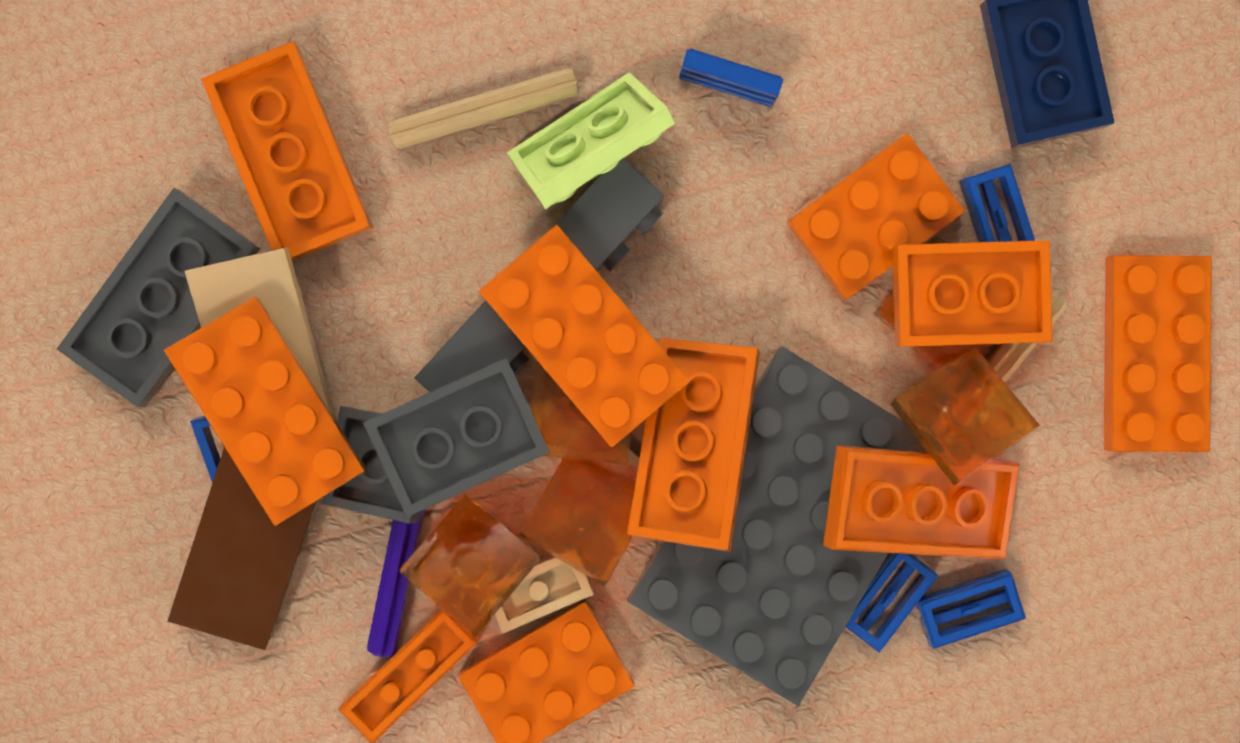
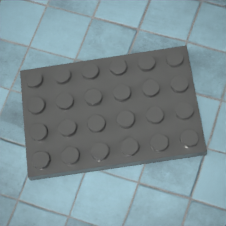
(779, 592)

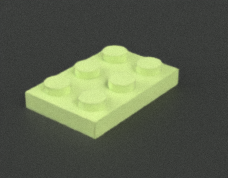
(590, 139)

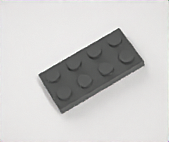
(149, 300)

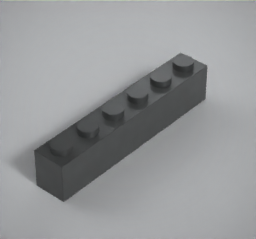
(598, 228)

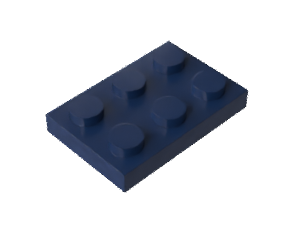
(1046, 68)

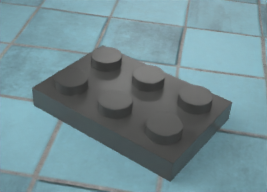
(456, 437)

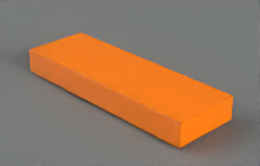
(407, 675)

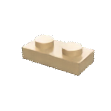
(543, 591)

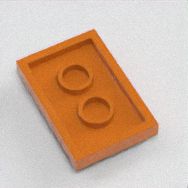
(878, 206)
(972, 293)
(547, 677)

